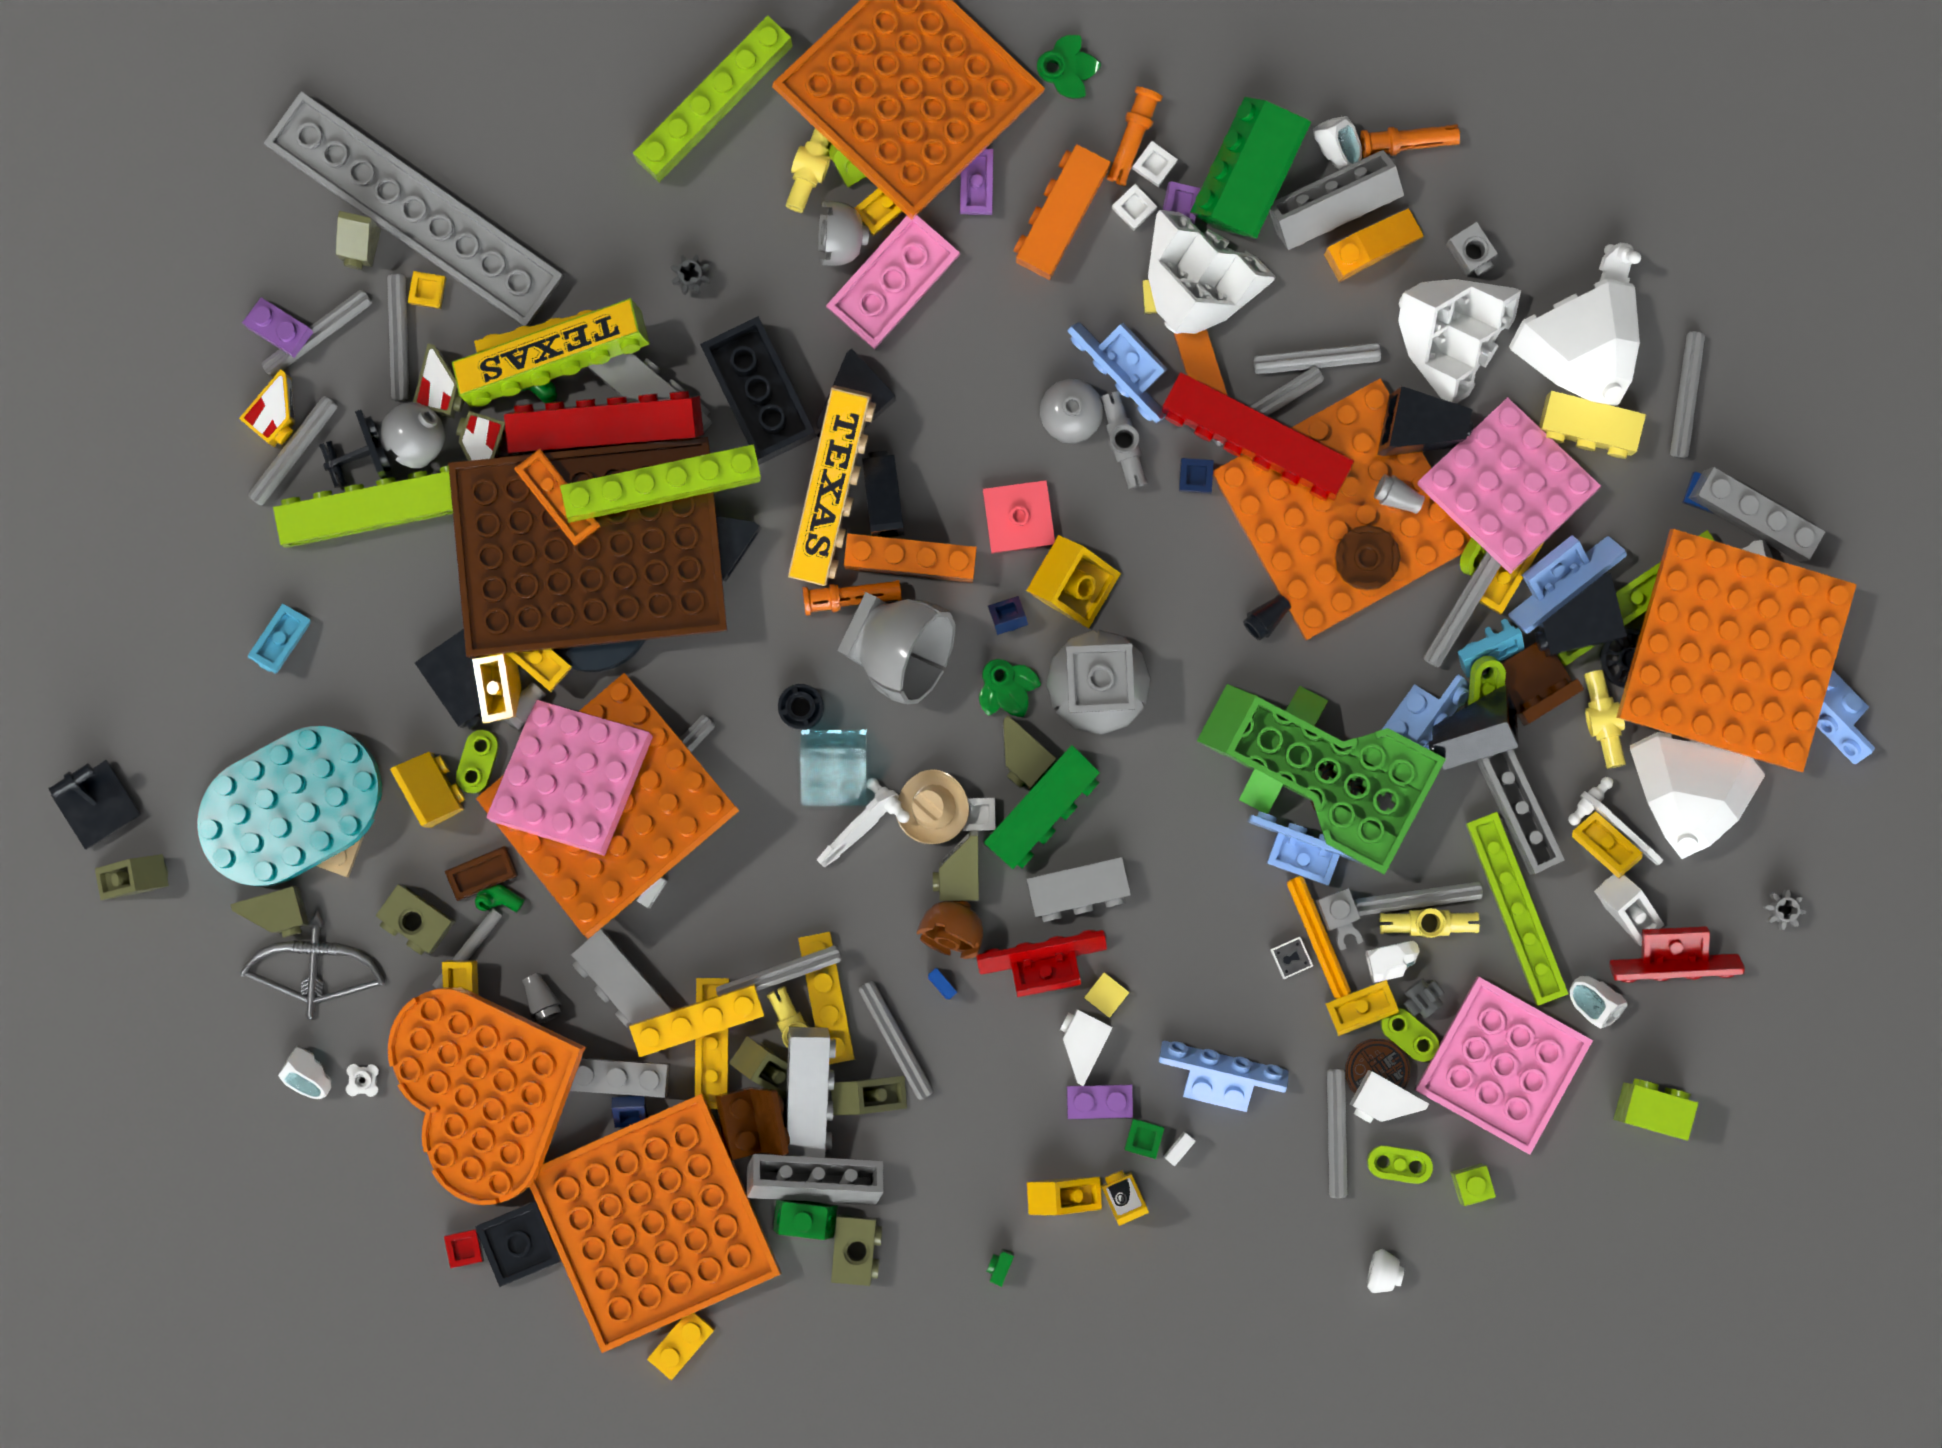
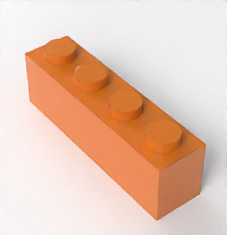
(1062, 212)
(910, 558)

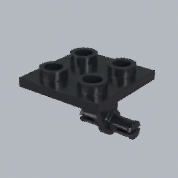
(379, 457)
(94, 802)

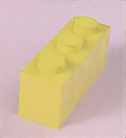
(1591, 424)

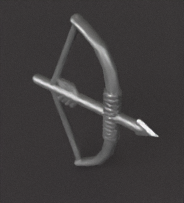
(312, 984)

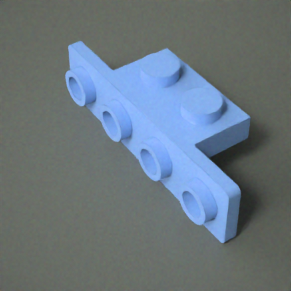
(1126, 362)
(1562, 577)
(1422, 711)
(1837, 719)
(1299, 852)
(1220, 1077)

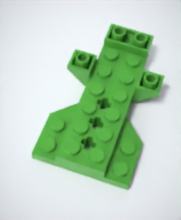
(1289, 749)

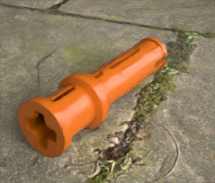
(1138, 121)
(1394, 141)
(835, 598)

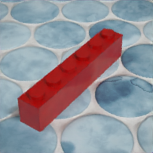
(603, 423)
(1256, 436)

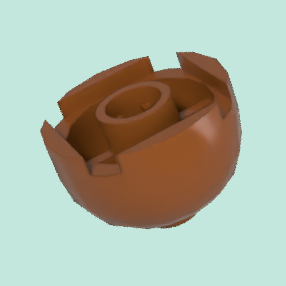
(952, 927)

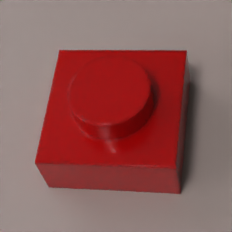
(463, 1248)

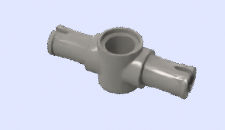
(1119, 424)

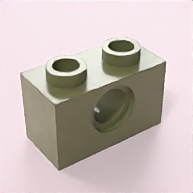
(433, 926)
(850, 1270)

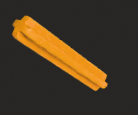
(1318, 937)

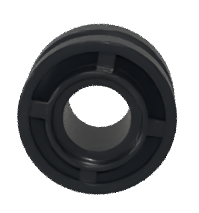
(796, 692)

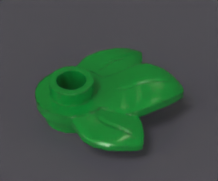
(1072, 64)
(1010, 691)

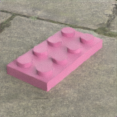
(892, 280)

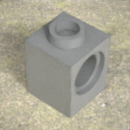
(1472, 236)

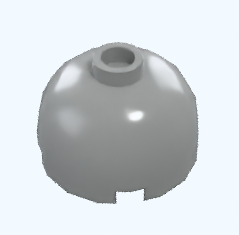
(840, 234)
(1071, 411)
(412, 434)

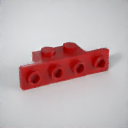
(1676, 954)
(1043, 964)

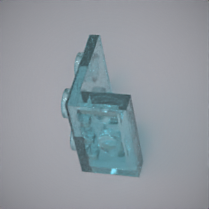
(833, 767)

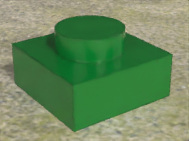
(1144, 1138)
(999, 1267)

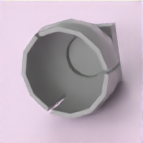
(887, 635)
(1098, 682)

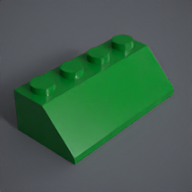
(1250, 167)
(1042, 807)

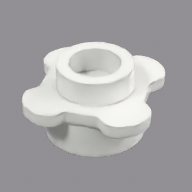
(369, 1073)

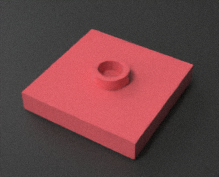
(1018, 516)

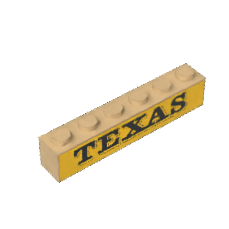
(830, 485)

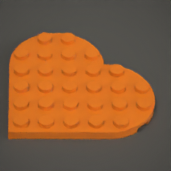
(486, 1089)

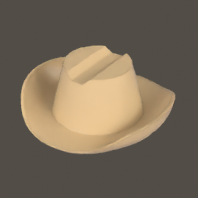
(935, 807)

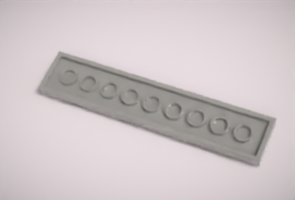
(413, 209)

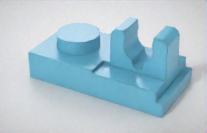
(279, 639)
(1497, 645)

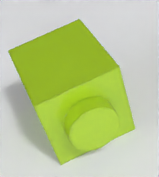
(1473, 1184)

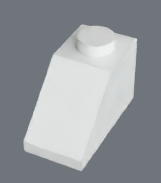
(1628, 906)
(1083, 1042)
(1384, 1100)

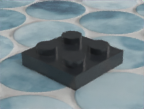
(517, 1244)

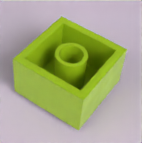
(1660, 1112)

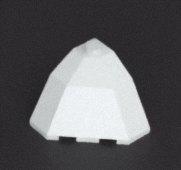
(1197, 276)
(1453, 330)
(1585, 342)
(1694, 788)

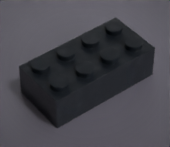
(758, 390)

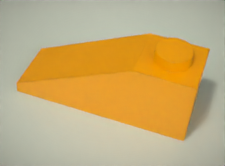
(1372, 244)

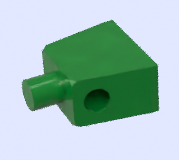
(805, 1219)

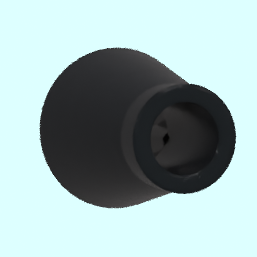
(1266, 617)

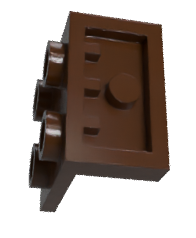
(1537, 683)
(752, 1122)

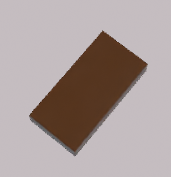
(481, 873)

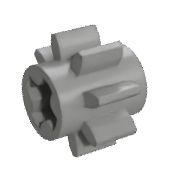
(1789, 903)

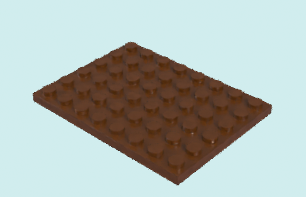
(630, 580)

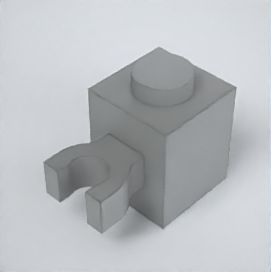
(1337, 913)

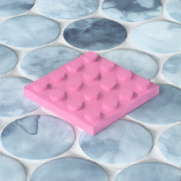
(1509, 485)
(569, 777)
(1503, 1065)

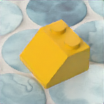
(1073, 581)
(428, 789)

